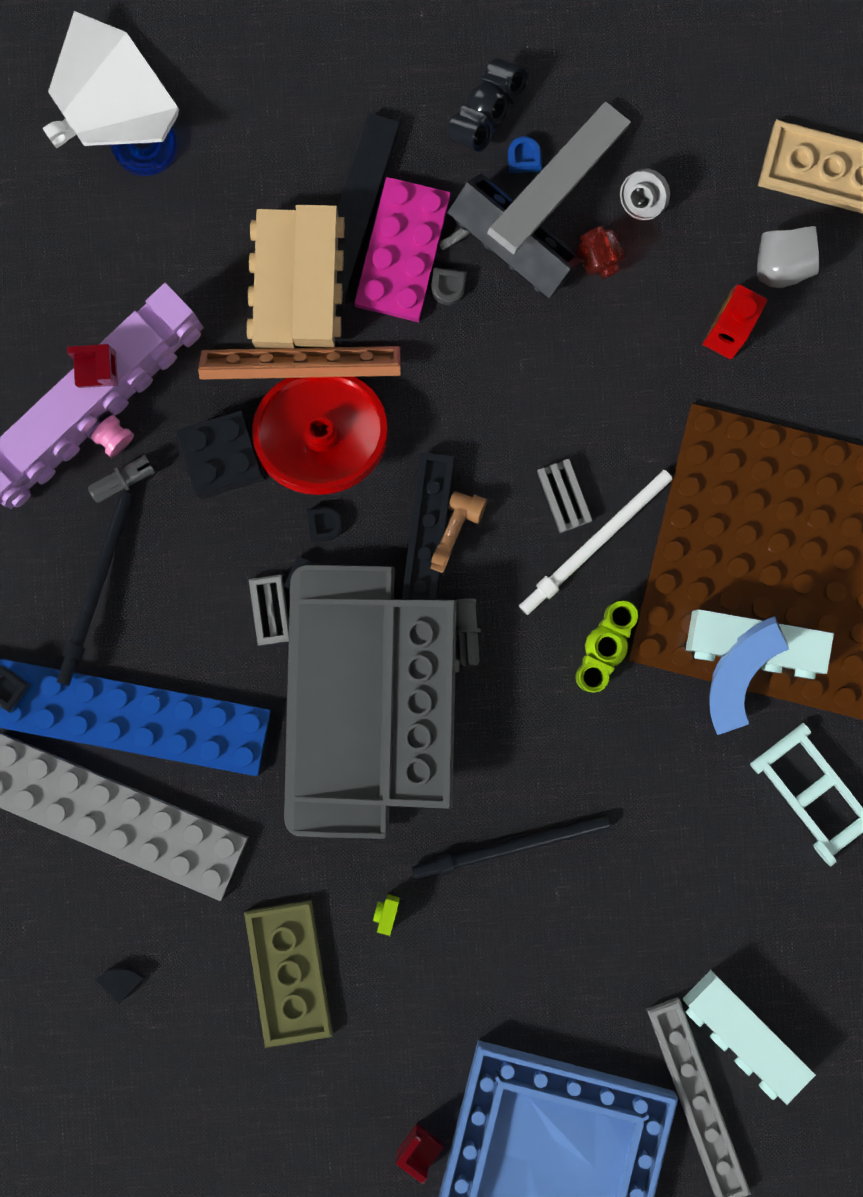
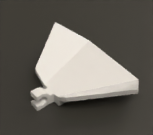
(107, 89)

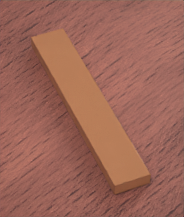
(300, 362)

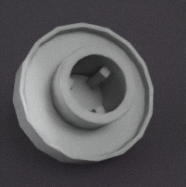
(645, 194)

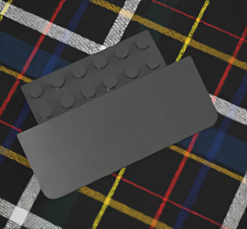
(366, 702)

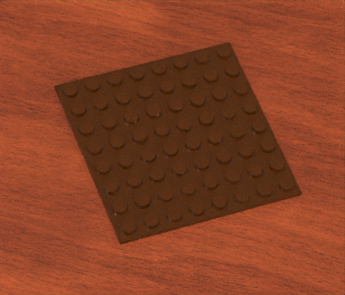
(760, 531)

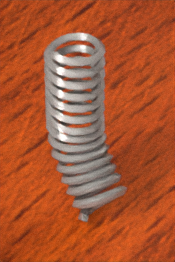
(452, 239)

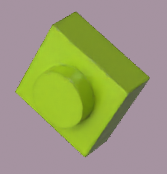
(386, 913)

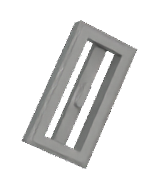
(554, 469)
(278, 579)

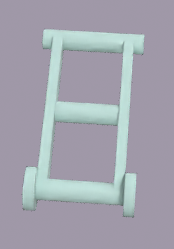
(823, 846)

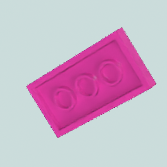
(402, 249)

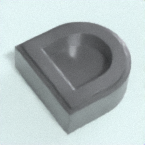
(448, 285)

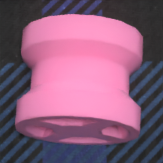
(112, 436)

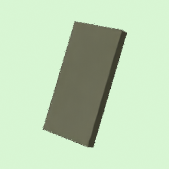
(288, 973)

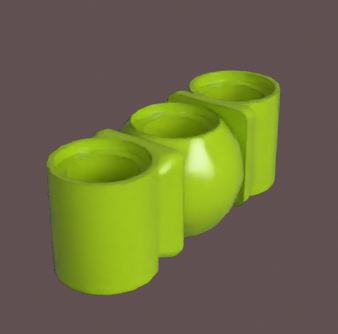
(618, 635)

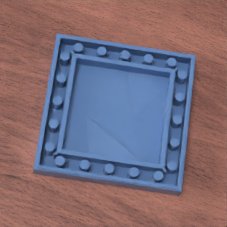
(555, 1130)

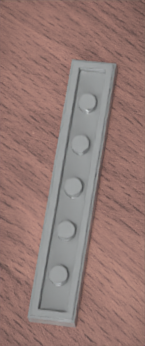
(558, 178)
(698, 1099)

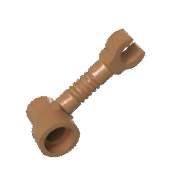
(463, 508)

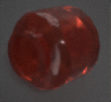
(601, 252)

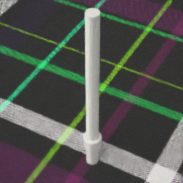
(549, 586)

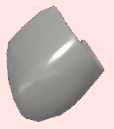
(788, 256)

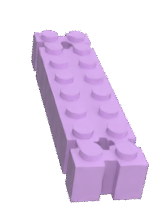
(71, 414)

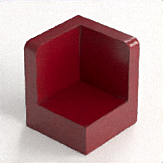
(94, 365)
(418, 1153)

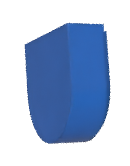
(524, 156)

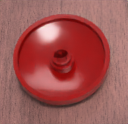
(320, 433)

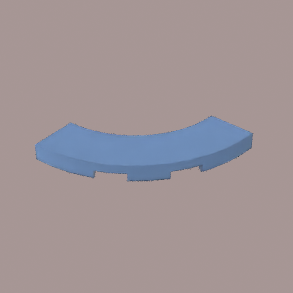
(736, 671)

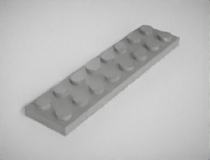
(117, 818)

